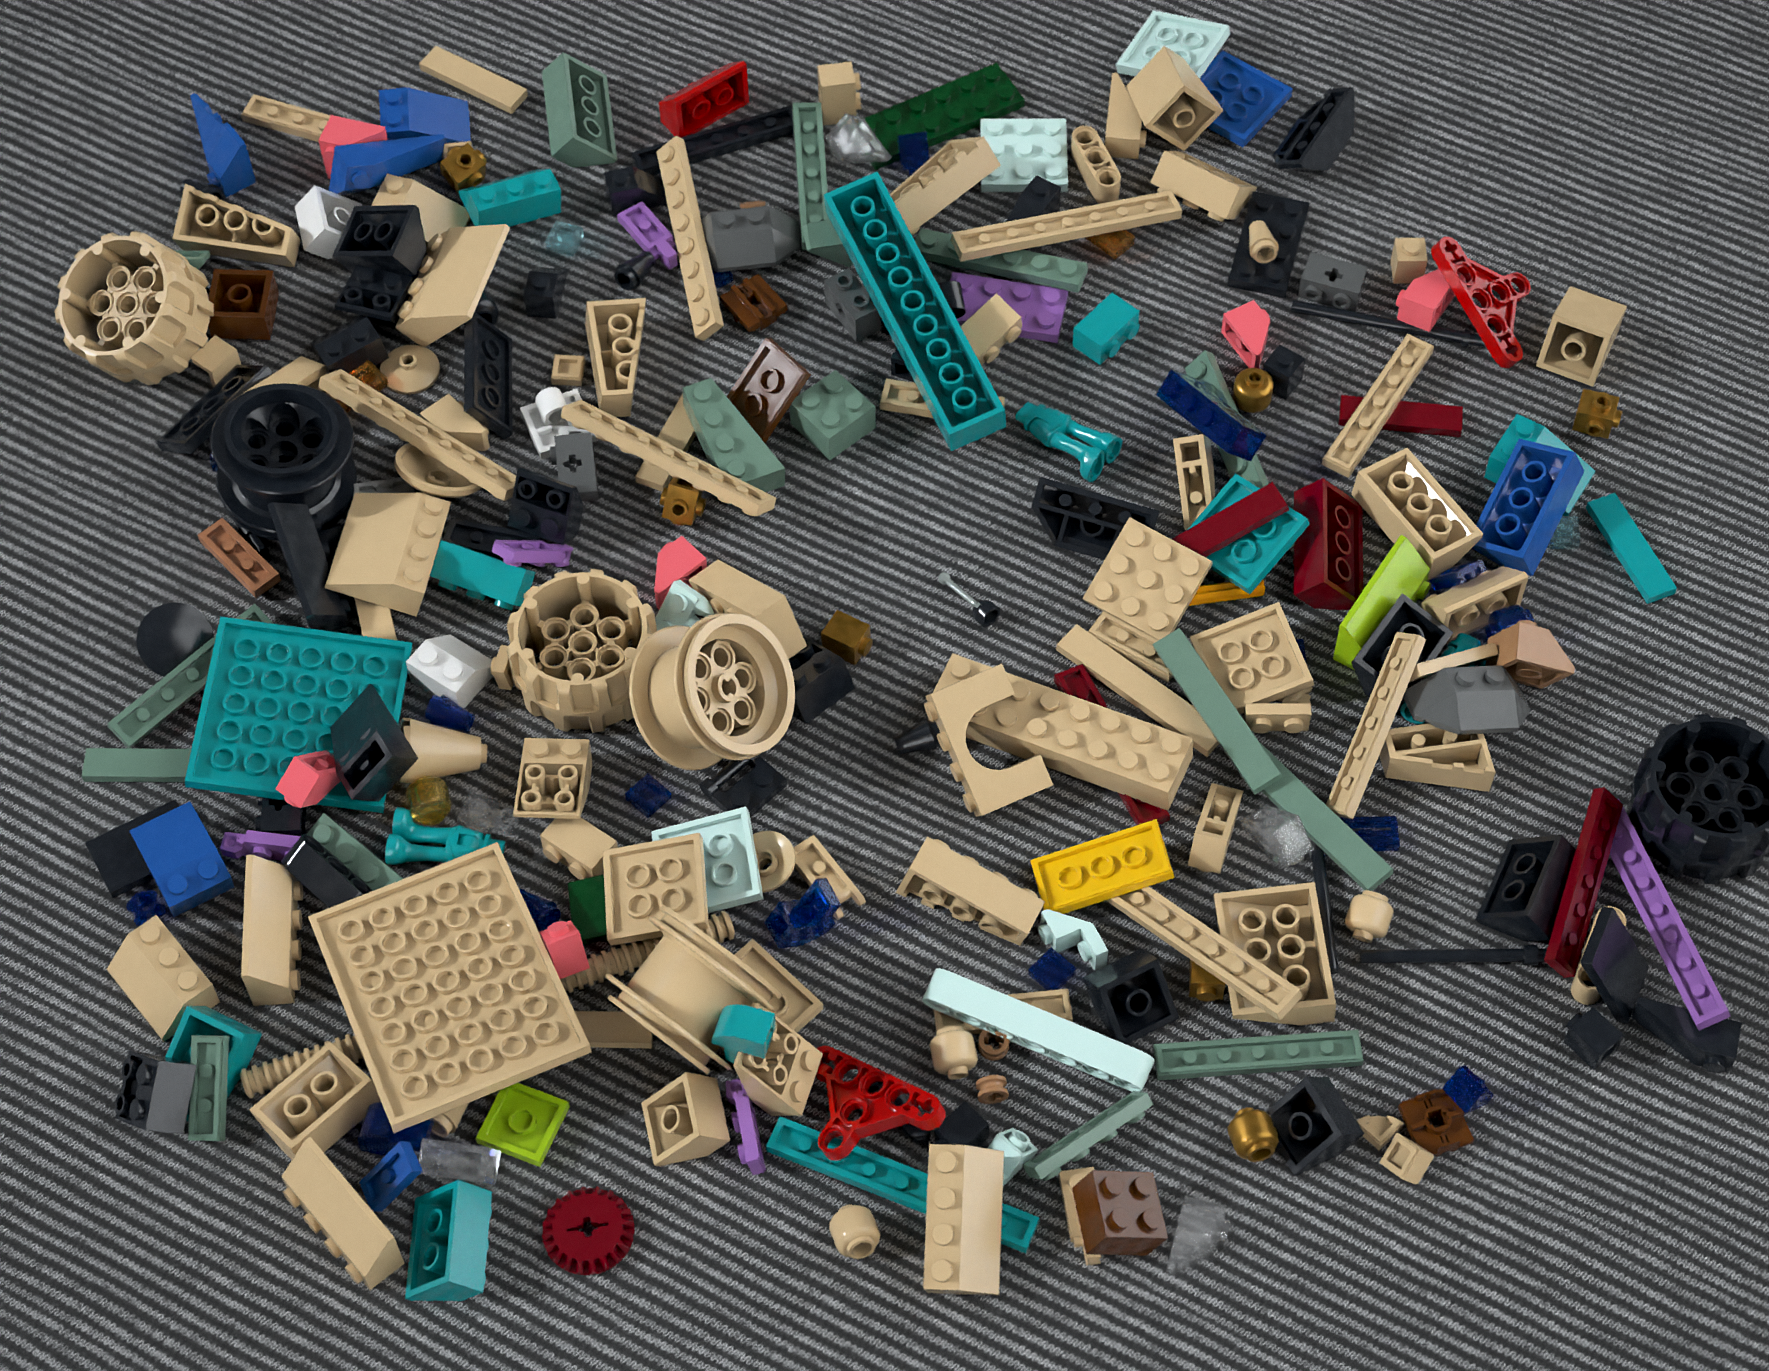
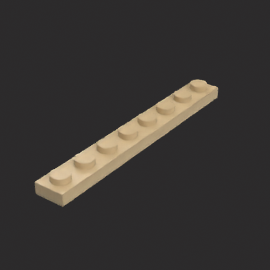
(1066, 225)
(689, 239)
(419, 433)
(675, 461)
(1209, 950)

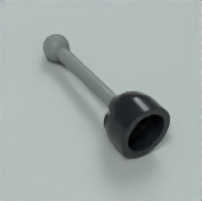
(984, 611)

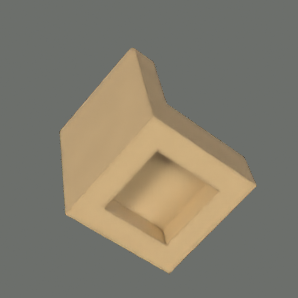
(216, 358)

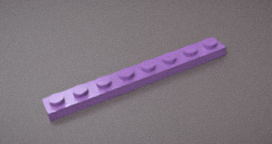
(1666, 927)

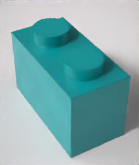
(1106, 328)

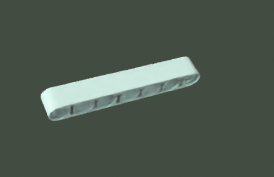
(1038, 1030)

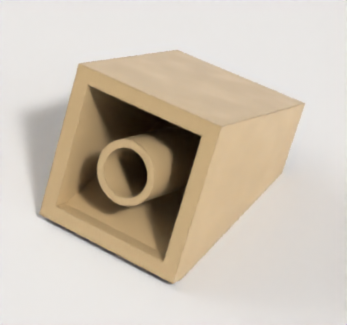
(1173, 99)
(1581, 335)

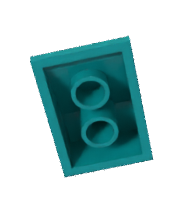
(1529, 430)
(206, 1021)

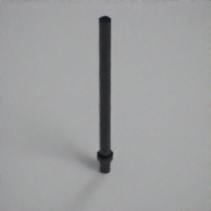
(1463, 337)

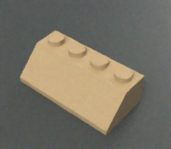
(1413, 504)
(270, 932)
(341, 1216)
(963, 1220)

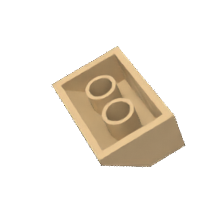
(1202, 185)
(1469, 605)
(160, 977)
(317, 1102)

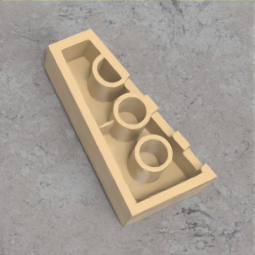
(738, 593)
(971, 891)

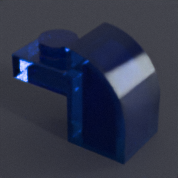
(806, 919)
(378, 1137)

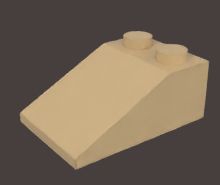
(435, 210)

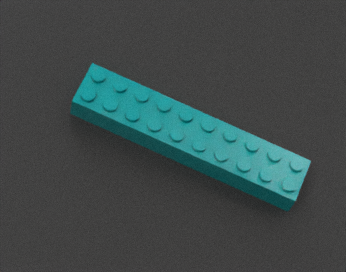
(915, 311)

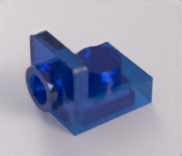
(913, 151)
(1467, 1090)

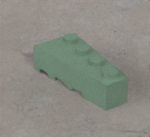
(729, 438)

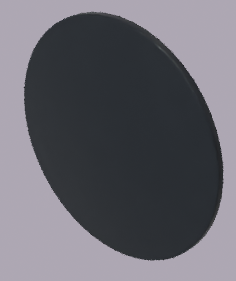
(171, 636)

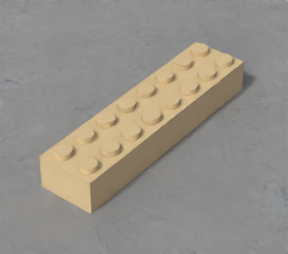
(1078, 737)

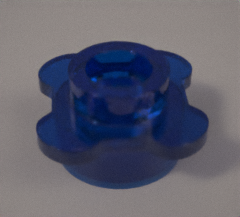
(142, 900)

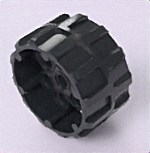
(1664, 818)

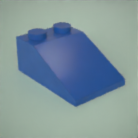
(421, 113)
(182, 859)

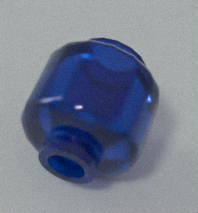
(1505, 618)

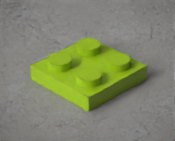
(523, 1123)

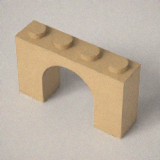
(952, 711)

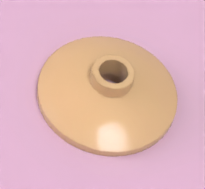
(413, 377)
(774, 849)

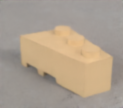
(1437, 757)

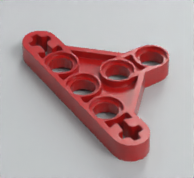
(1479, 284)
(878, 1108)

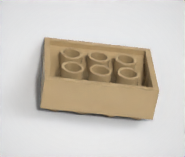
(450, 281)
(388, 548)
(1286, 935)

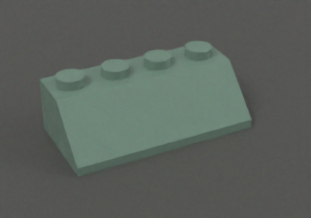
(578, 113)

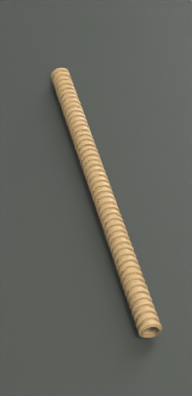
(612, 962)

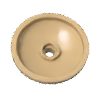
(431, 475)

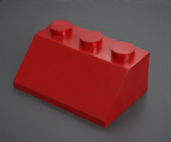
(706, 100)

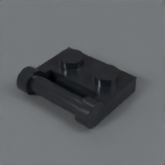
(751, 791)

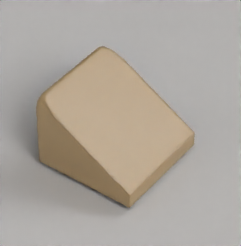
(1406, 1159)

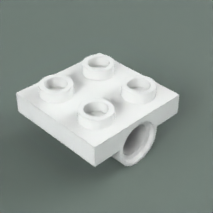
(545, 420)

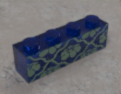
(1211, 415)

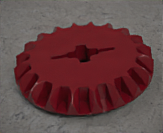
(593, 1253)

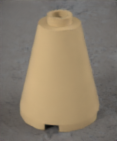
(441, 750)

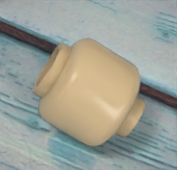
(1369, 916)
(953, 1052)
(854, 1231)

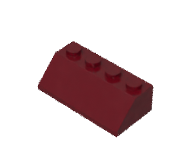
(1329, 549)

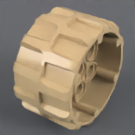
(134, 308)
(559, 611)

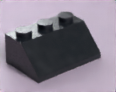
(383, 239)
(1403, 617)
(1528, 887)

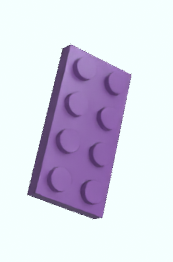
(1039, 306)

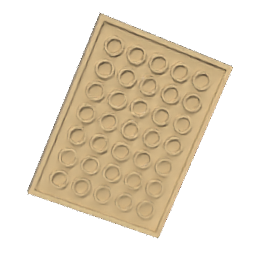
(448, 986)

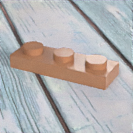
(239, 557)

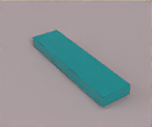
(1631, 548)

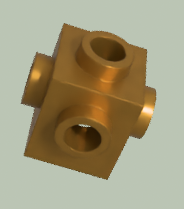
(463, 167)
(1597, 414)
(682, 502)

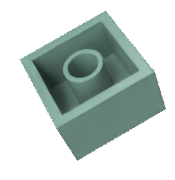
(832, 415)

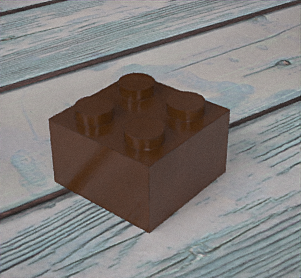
(243, 304)
(1119, 1213)

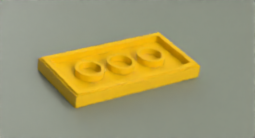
(1102, 868)

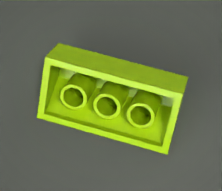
(1399, 573)

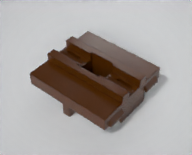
(754, 290)
(1436, 1103)

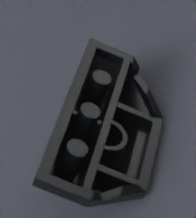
(1319, 133)
(1085, 519)

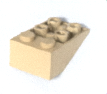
(553, 778)
(785, 1076)

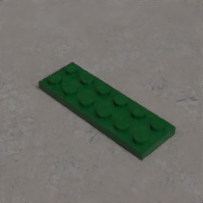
(947, 110)

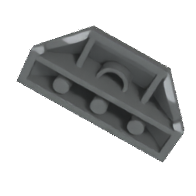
(750, 238)
(1469, 700)

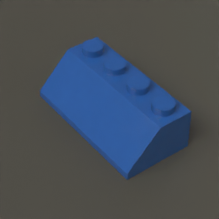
(1527, 505)

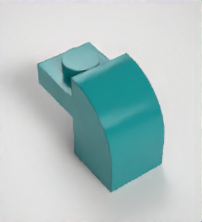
(744, 1030)

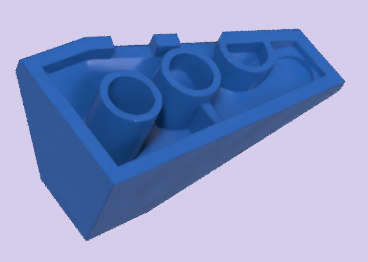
(223, 150)
(367, 164)

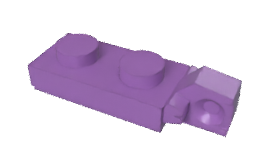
(649, 233)
(532, 552)
(257, 843)
(745, 1121)

